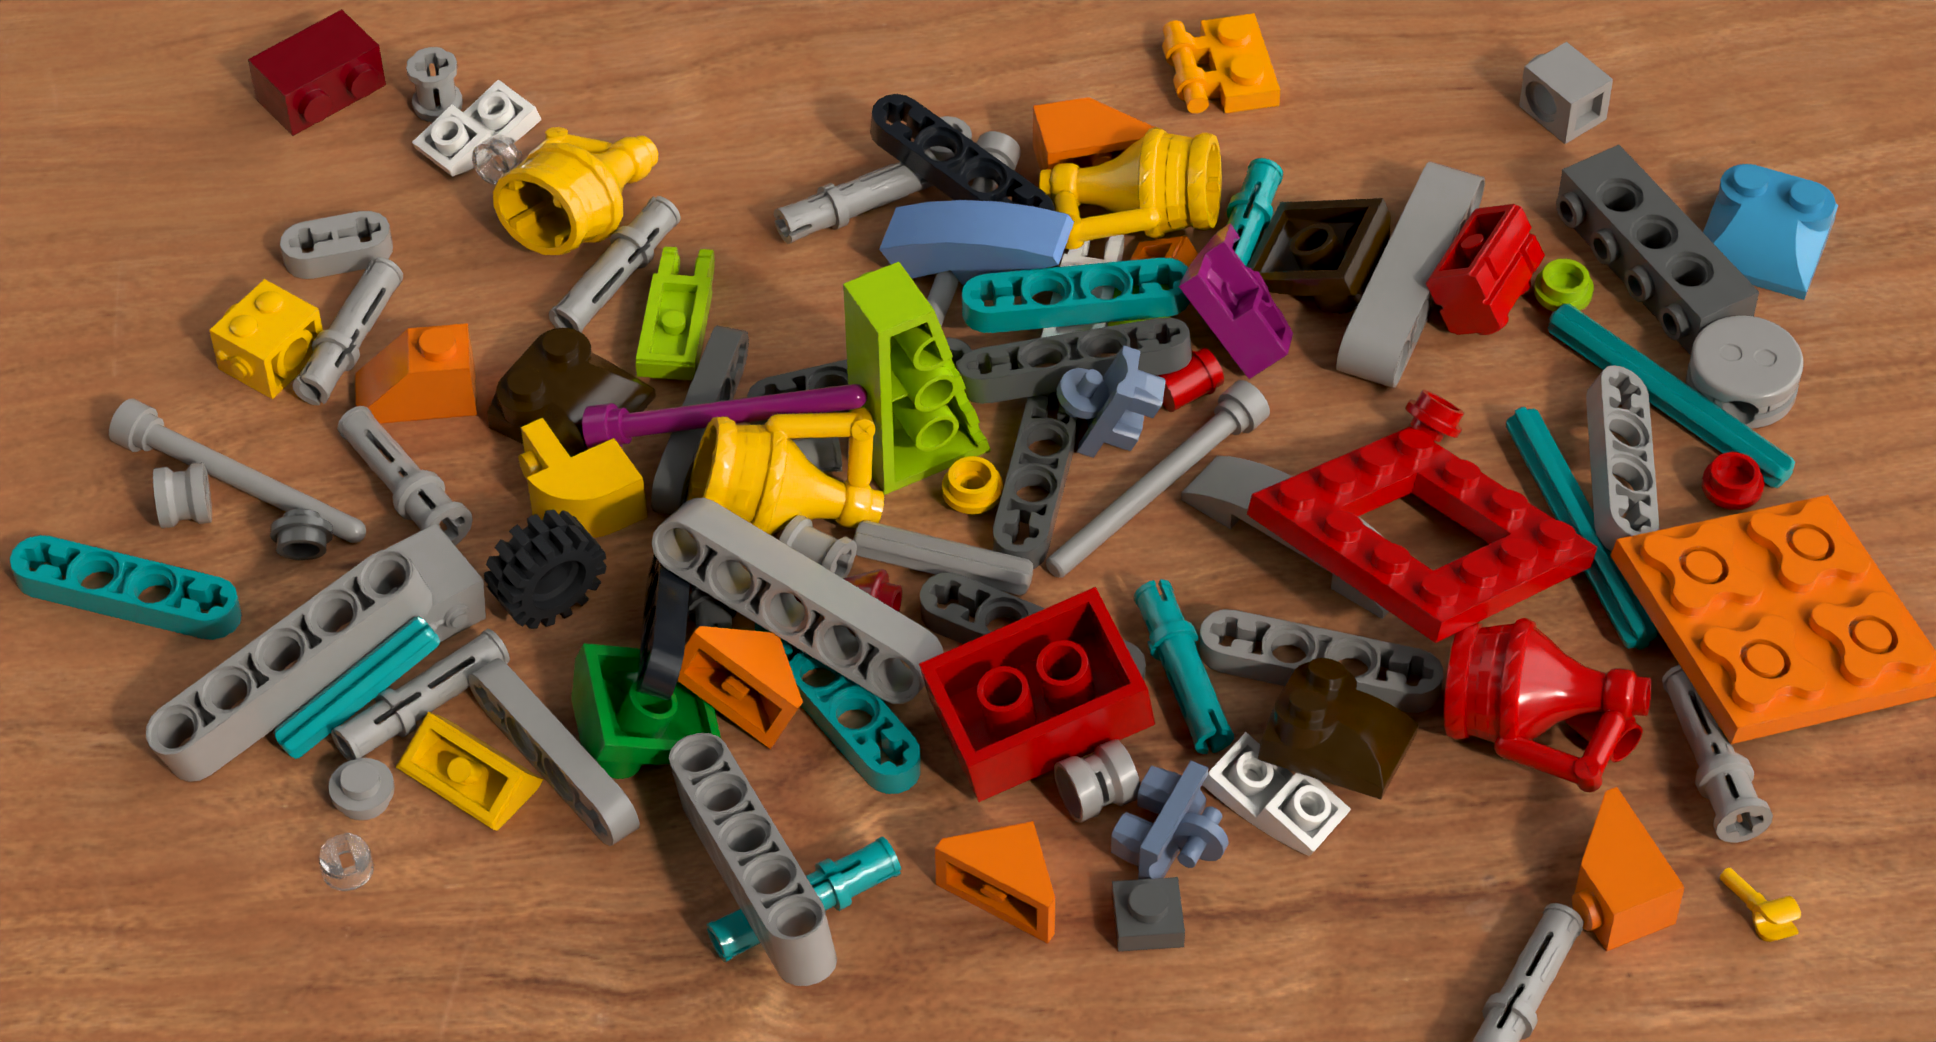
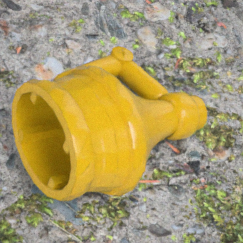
(1151, 187)
(570, 190)
(771, 481)

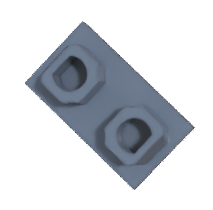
(1111, 403)
(1177, 827)

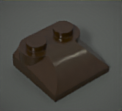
(1324, 250)
(557, 383)
(1336, 731)

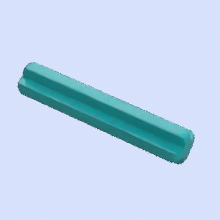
(357, 687)

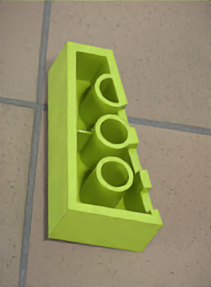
(909, 380)

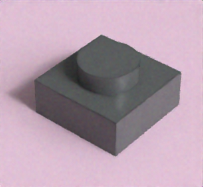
(1148, 914)

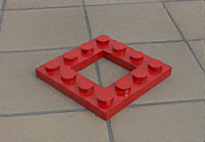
(1321, 519)

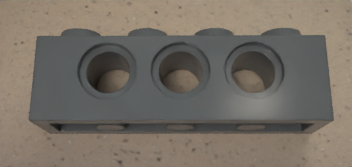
(1652, 245)

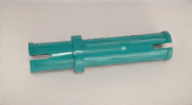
(1257, 189)
(1175, 646)
(832, 882)

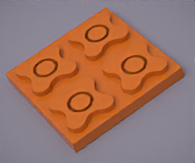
(1779, 618)

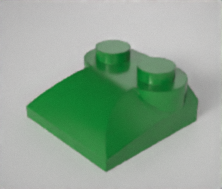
(626, 726)

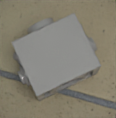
(454, 583)

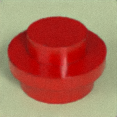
(1435, 416)
(1733, 481)

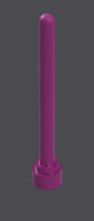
(609, 422)

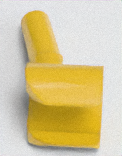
(1770, 918)

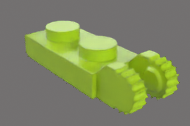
(675, 318)

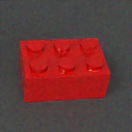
(1037, 693)

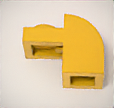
(593, 486)

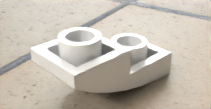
(456, 133)
(1281, 804)

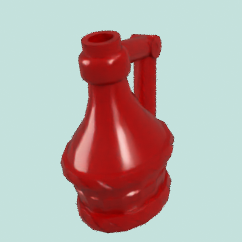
(1518, 683)

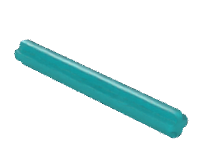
(1671, 394)
(1572, 507)

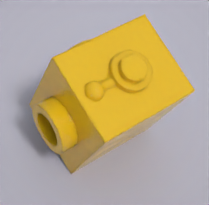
(266, 338)

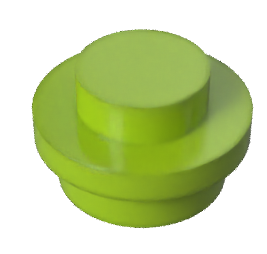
(1563, 283)

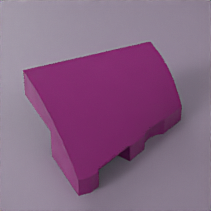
(1236, 305)

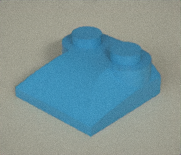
(1772, 226)

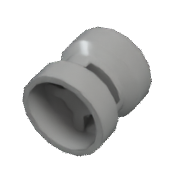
(1097, 780)

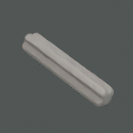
(940, 555)

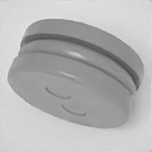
(1747, 368)

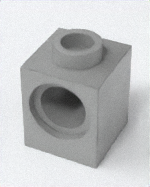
(1565, 92)

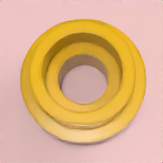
(972, 485)

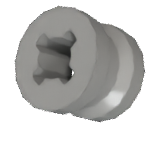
(182, 495)

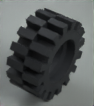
(545, 569)

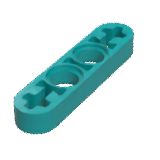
(1075, 287)
(129, 579)
(858, 745)

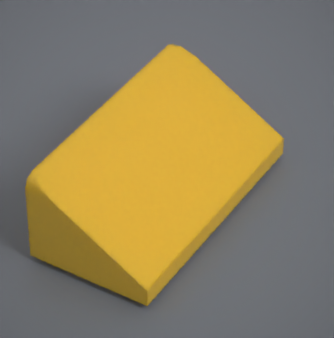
(467, 771)

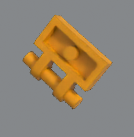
(1237, 61)

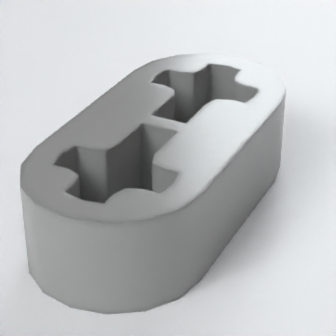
(335, 244)

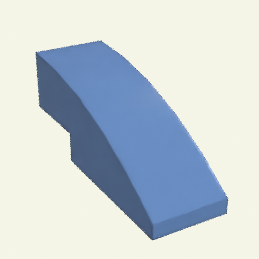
(974, 238)

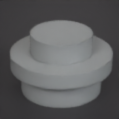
(361, 788)

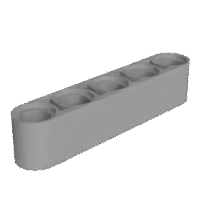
(1397, 296)
(767, 598)
(259, 667)
(753, 859)

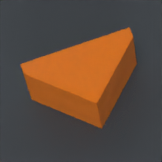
(743, 678)
(1001, 874)

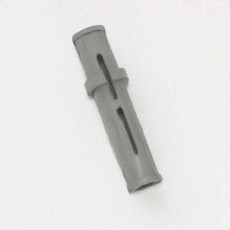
(839, 203)
(629, 249)
(338, 347)
(363, 734)
(1511, 1012)

